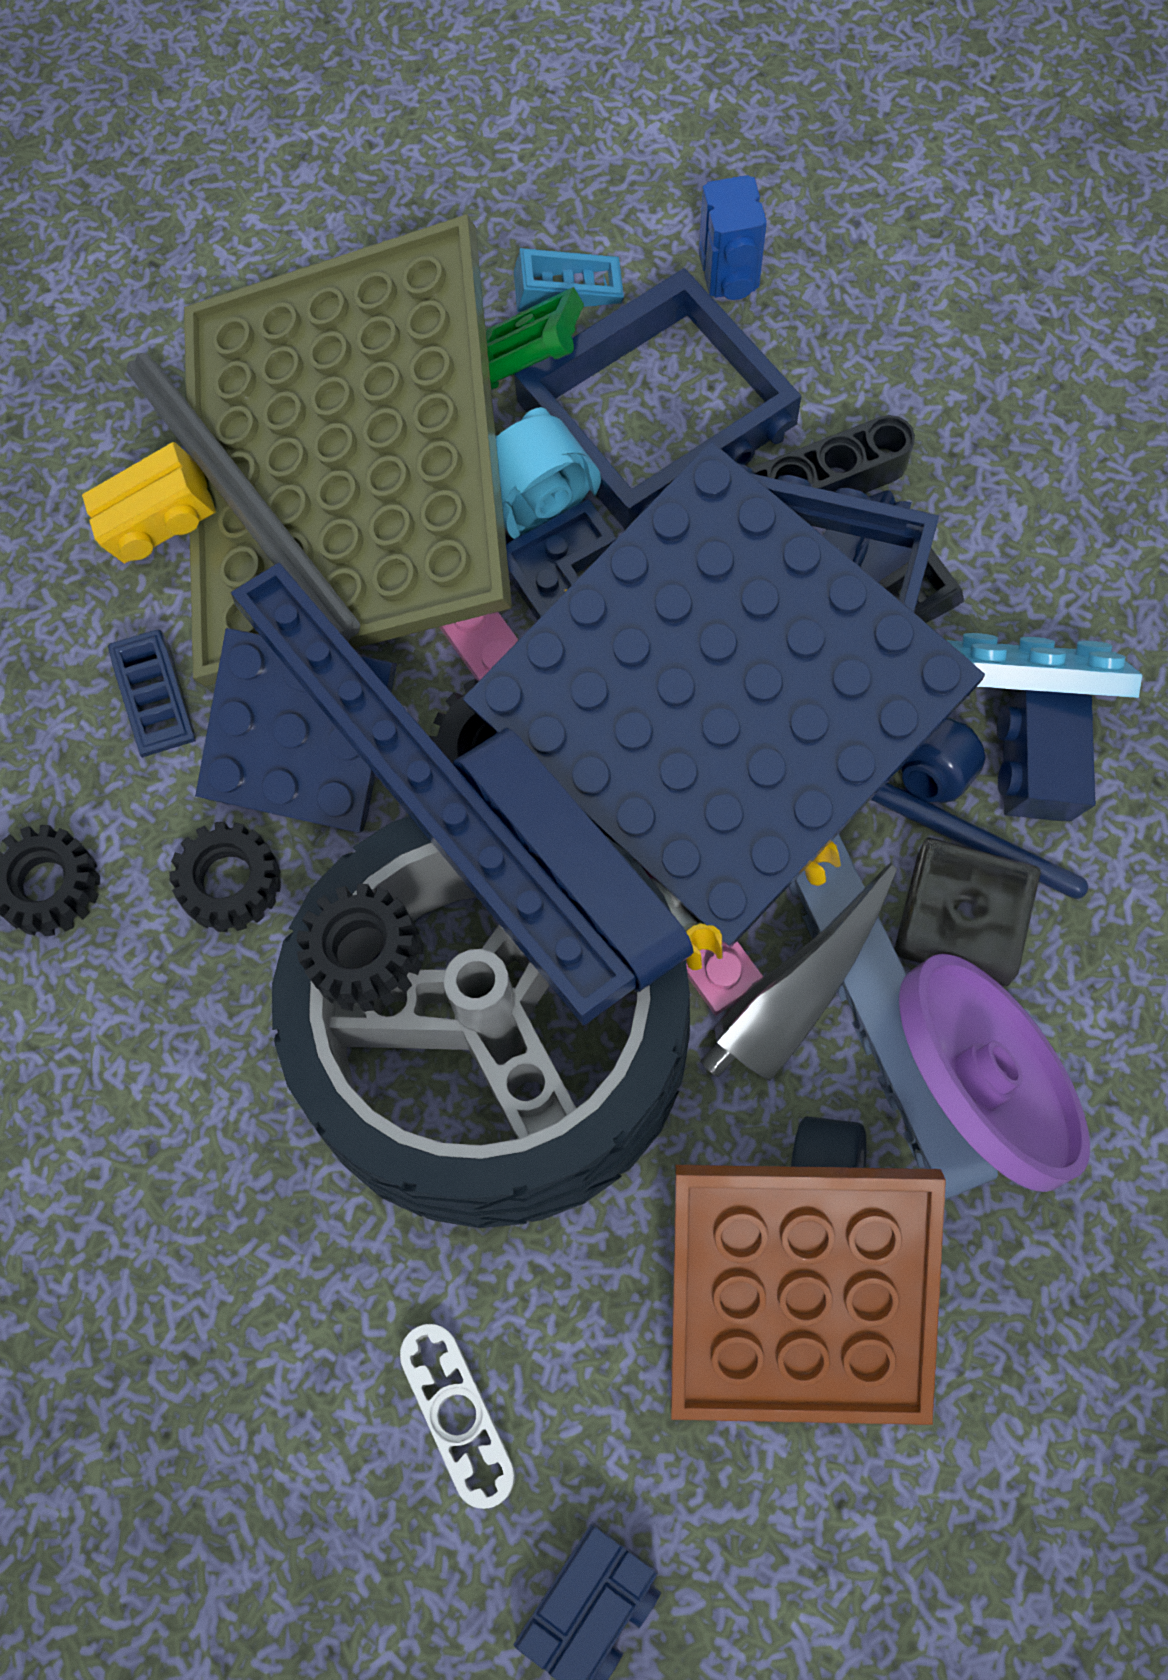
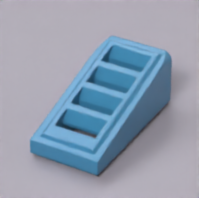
(547, 264)

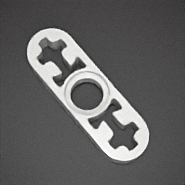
(423, 1376)

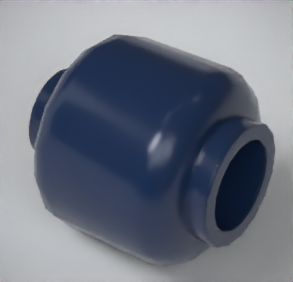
(945, 763)

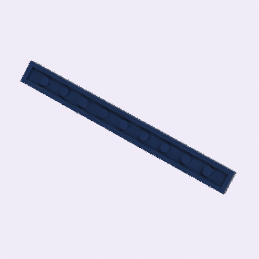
(437, 797)

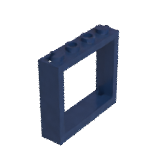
(627, 330)
(857, 515)

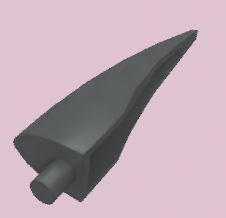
(787, 1002)

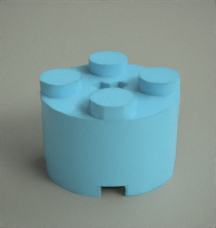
(541, 471)

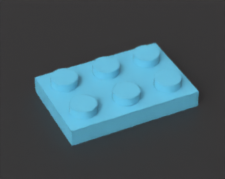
(1041, 667)

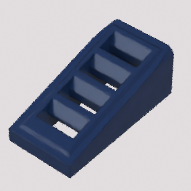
(144, 659)

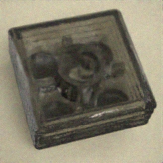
(1000, 897)

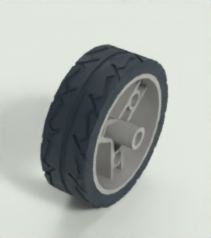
(559, 1150)

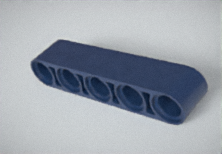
(576, 856)

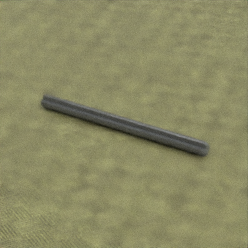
(238, 491)

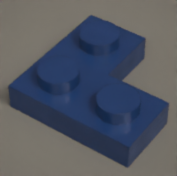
(551, 555)

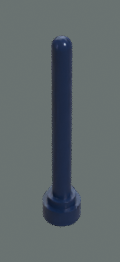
(978, 838)

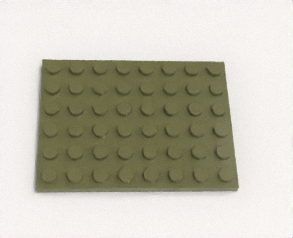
(366, 431)

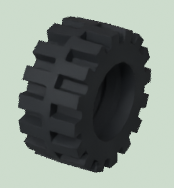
(248, 902)

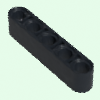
(853, 451)

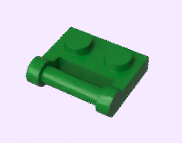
(533, 336)

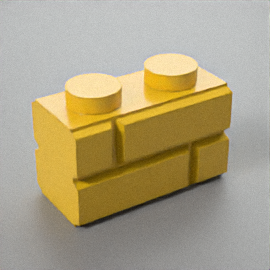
(148, 504)

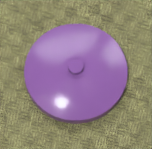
(994, 1073)

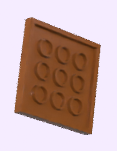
(806, 1293)

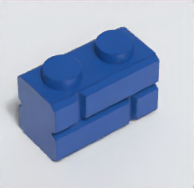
(732, 236)

